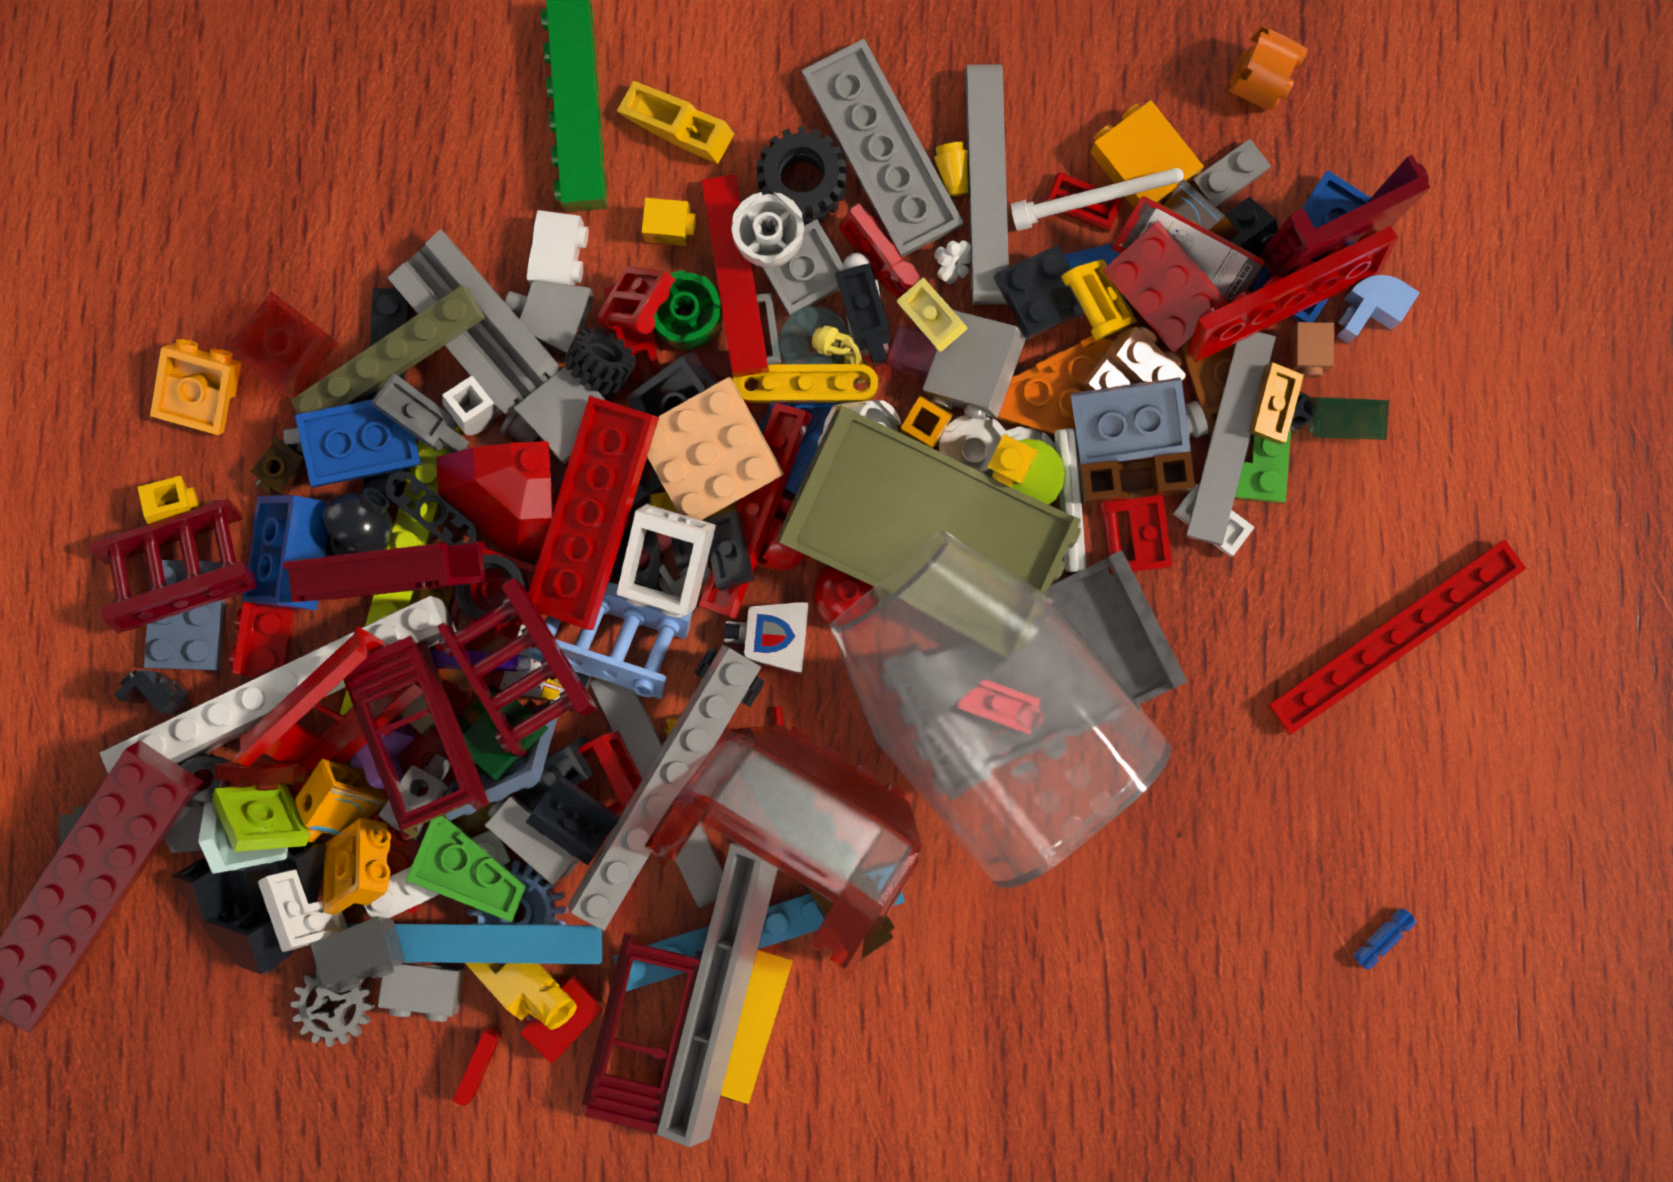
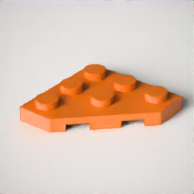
(1043, 393)

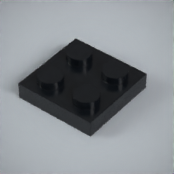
(1038, 292)

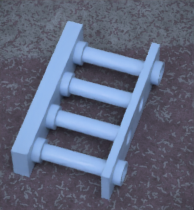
(643, 681)

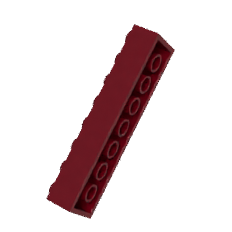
(89, 880)

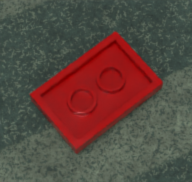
(1164, 285)

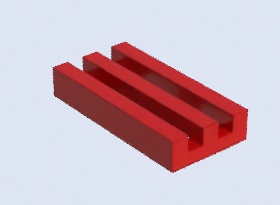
(1080, 215)
(477, 1067)

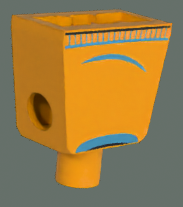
(336, 799)

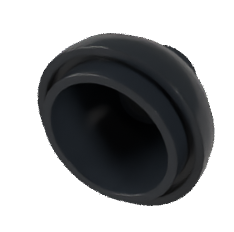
(359, 520)

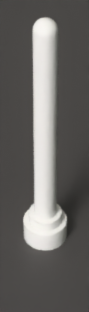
(1028, 213)

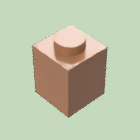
(1312, 348)

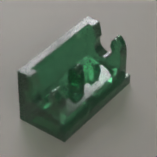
(1349, 418)

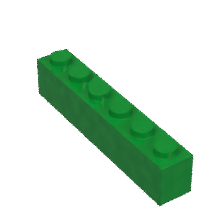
(576, 105)

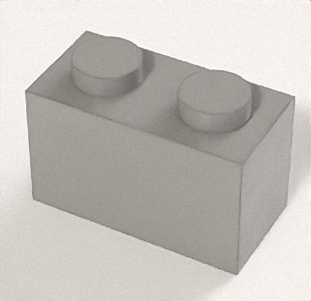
(423, 990)

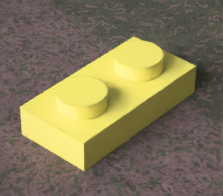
(932, 314)

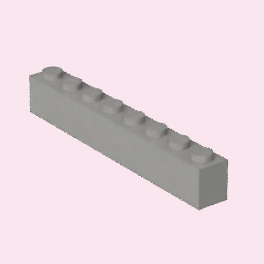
(674, 765)
(717, 998)

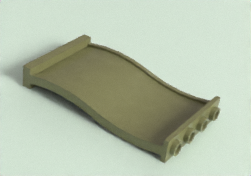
(885, 496)

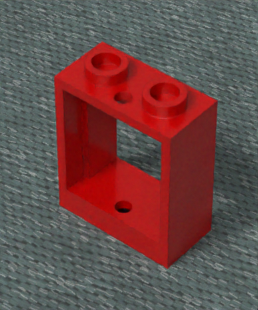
(617, 765)

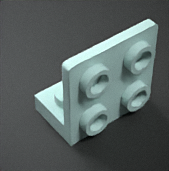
(219, 850)

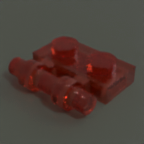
(263, 774)

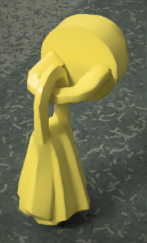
(826, 343)

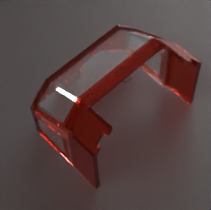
(807, 819)

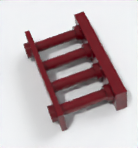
(183, 596)
(553, 666)

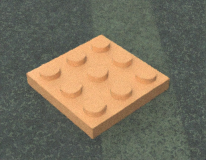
(711, 452)

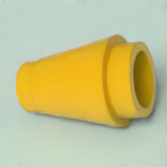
(952, 164)

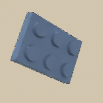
(1131, 421)
(189, 638)

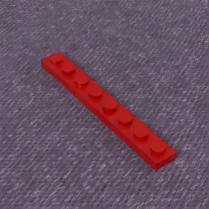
(1396, 637)

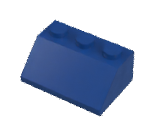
(282, 532)

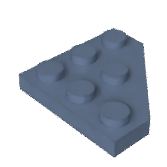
(522, 774)

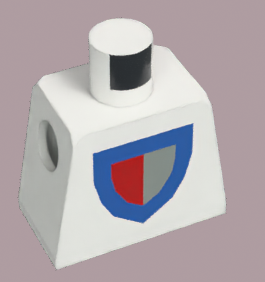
(772, 635)

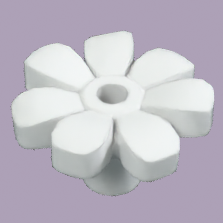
(953, 260)

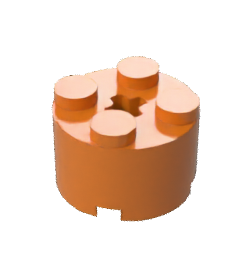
(1266, 68)

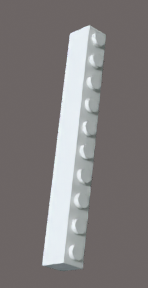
(245, 706)

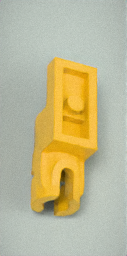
(526, 990)

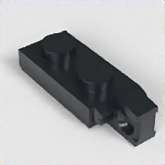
(864, 311)

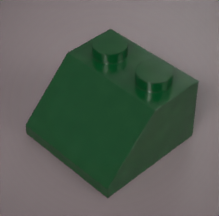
(480, 736)

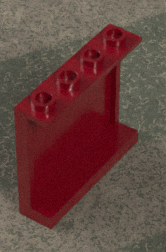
(1300, 242)

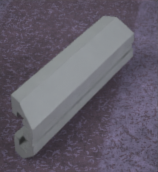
(496, 350)

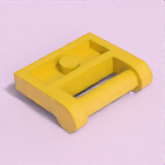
(1099, 299)

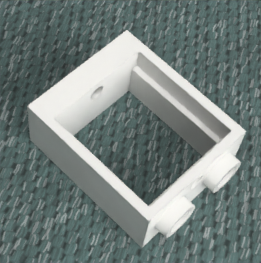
(676, 526)

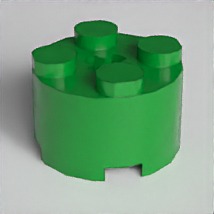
(699, 327)

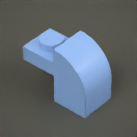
(1377, 297)

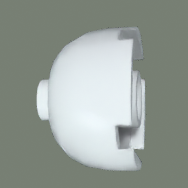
(768, 229)

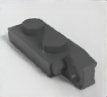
(418, 415)

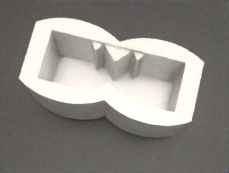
(557, 248)

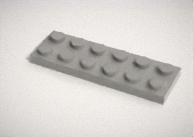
(882, 148)

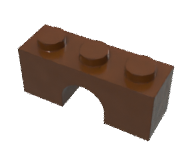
(1122, 481)

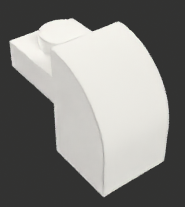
(470, 406)

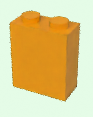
(1141, 147)

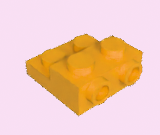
(195, 386)
(356, 866)

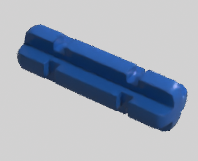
(1384, 939)

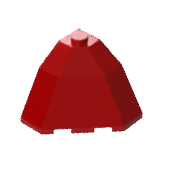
(502, 493)

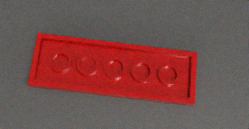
(1292, 294)
(591, 512)

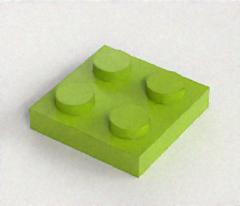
(260, 818)

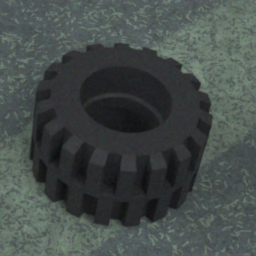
(808, 149)

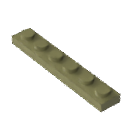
(393, 353)

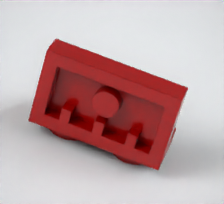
(262, 639)

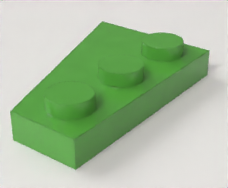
(464, 871)

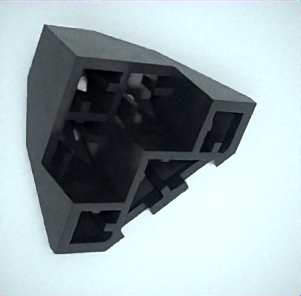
(234, 908)

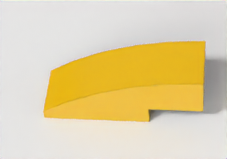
(676, 121)

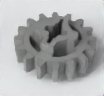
(337, 1018)

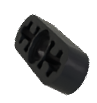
(415, 487)

